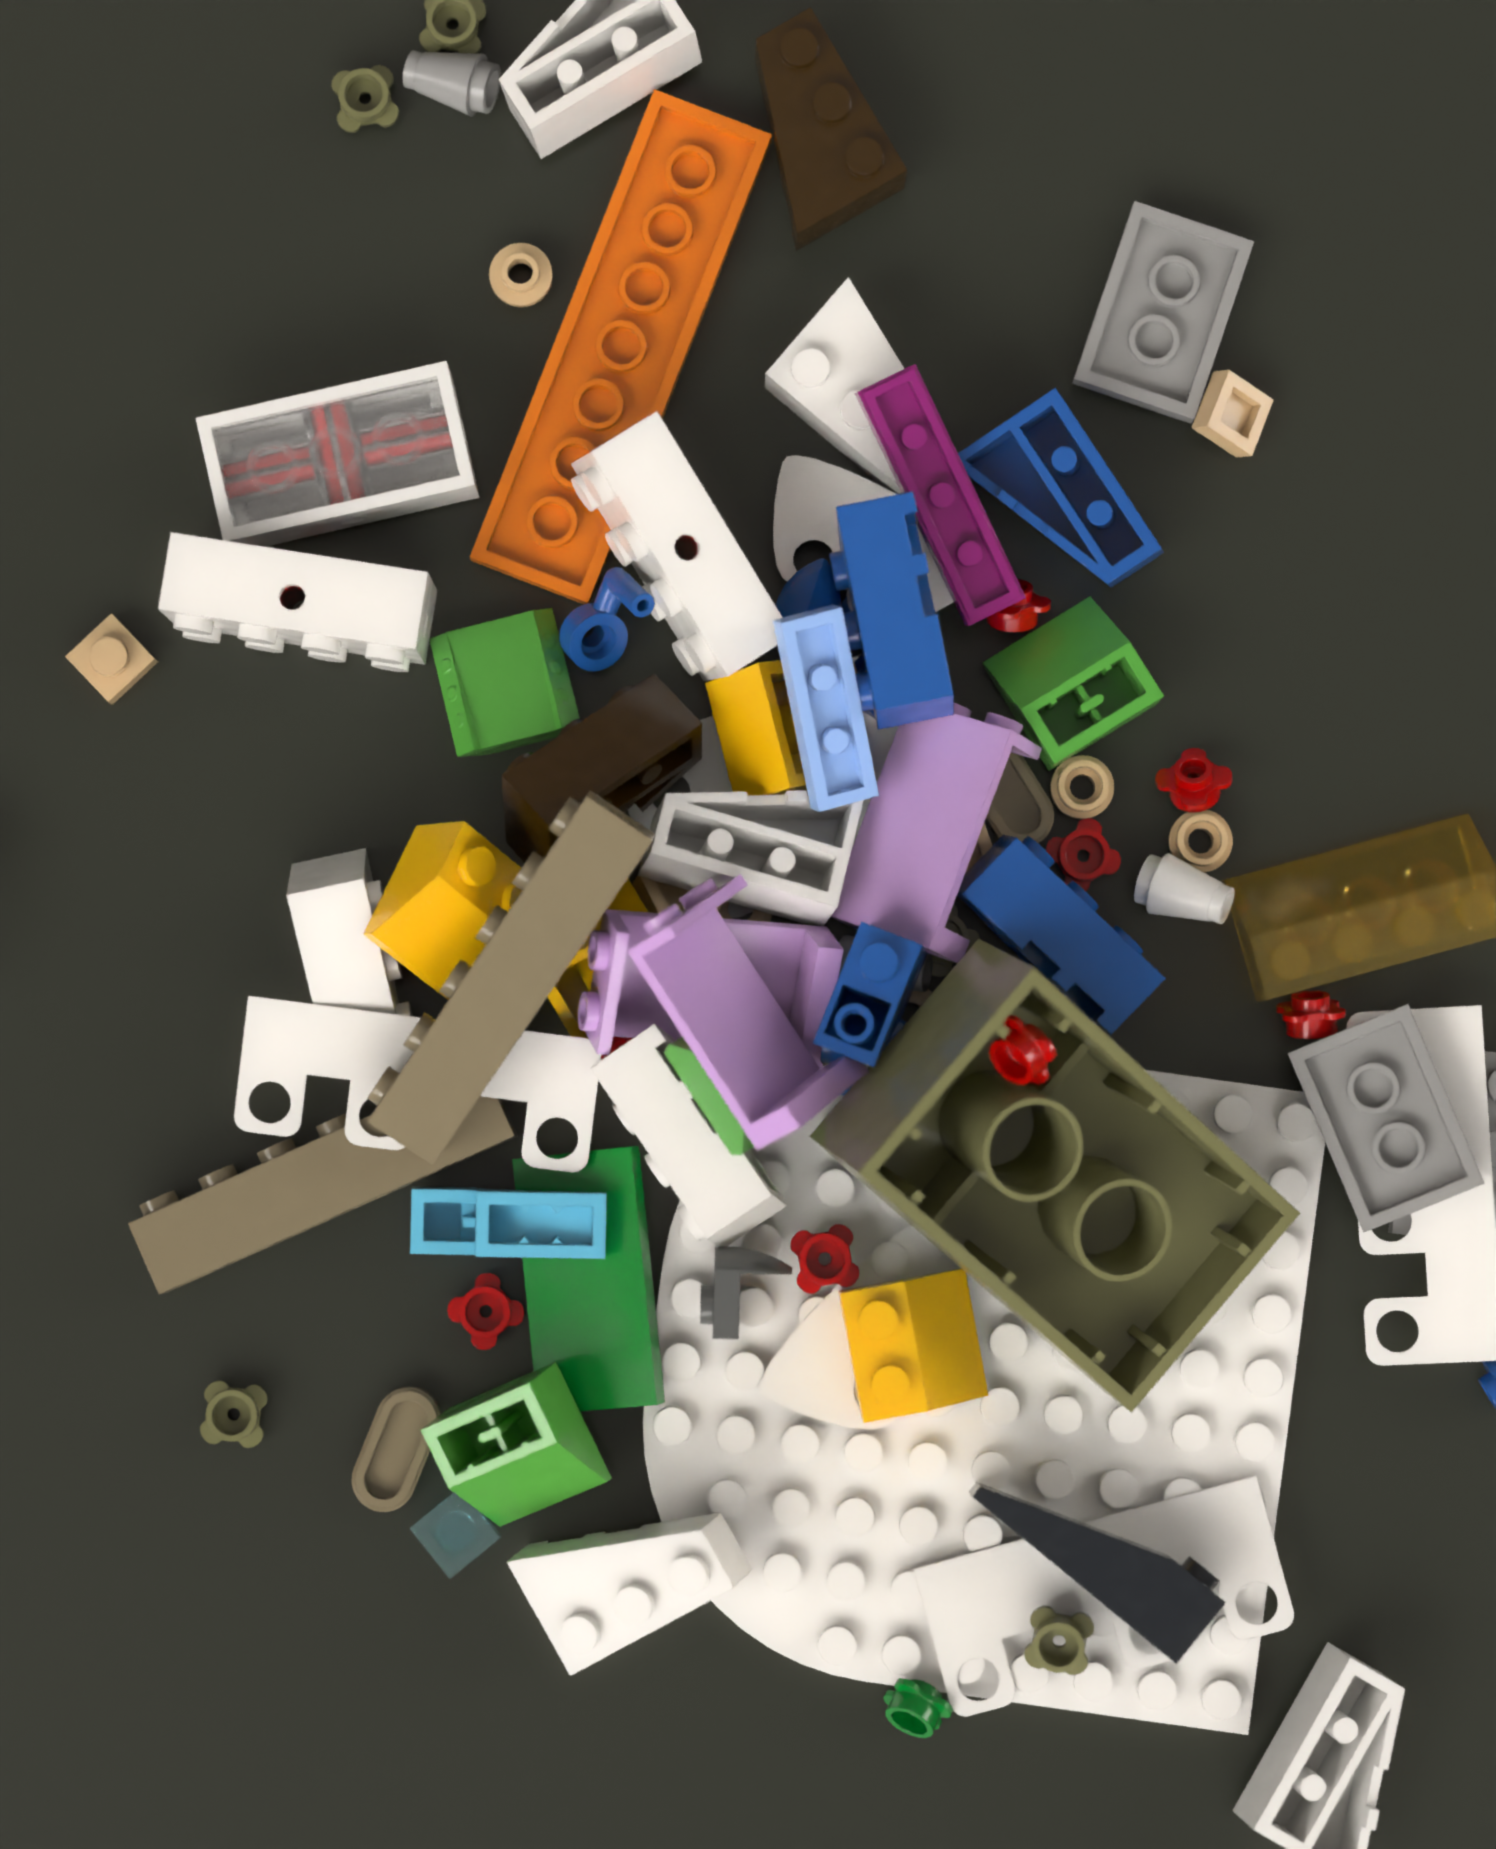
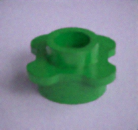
(916, 1707)

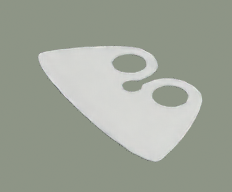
(806, 511)
(814, 1363)

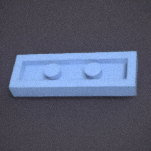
(826, 707)

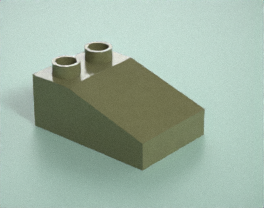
(1067, 1198)

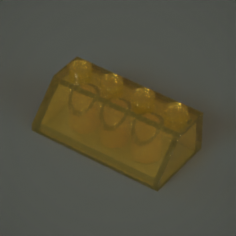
(1365, 907)

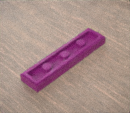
(945, 498)

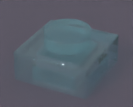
(455, 1533)

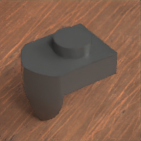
(722, 1300)

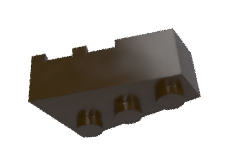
(823, 131)
(620, 752)

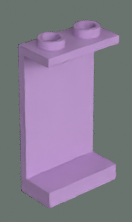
(927, 826)
(793, 960)
(734, 1018)

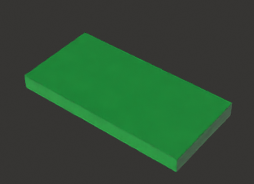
(598, 1312)

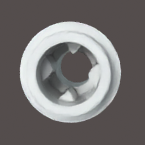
(1182, 891)

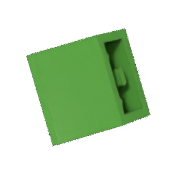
(1073, 682)
(517, 1447)

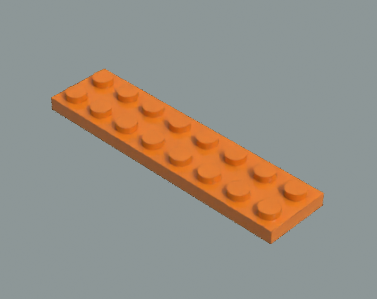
(621, 336)

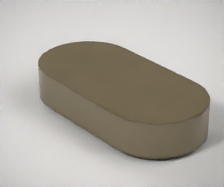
(1020, 804)
(394, 1449)

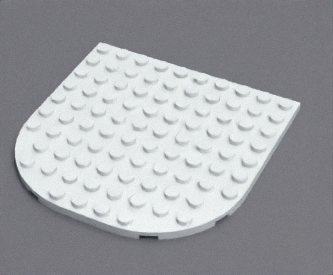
(850, 1512)

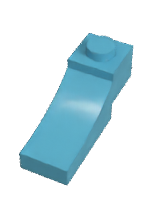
(507, 1222)

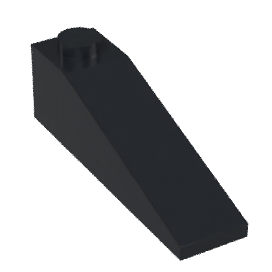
(1139, 1584)

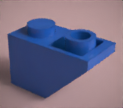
(870, 994)

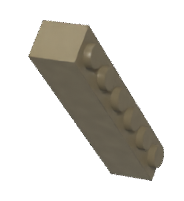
(511, 975)
(291, 1194)

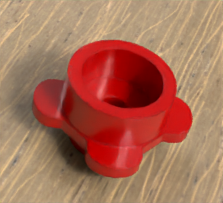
(1023, 614)
(1194, 781)
(1089, 838)
(1311, 1015)
(1022, 1053)
(839, 1270)
(467, 1311)

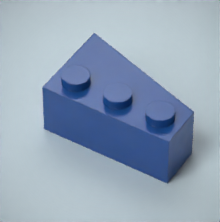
(1063, 488)
(892, 612)
(1058, 931)

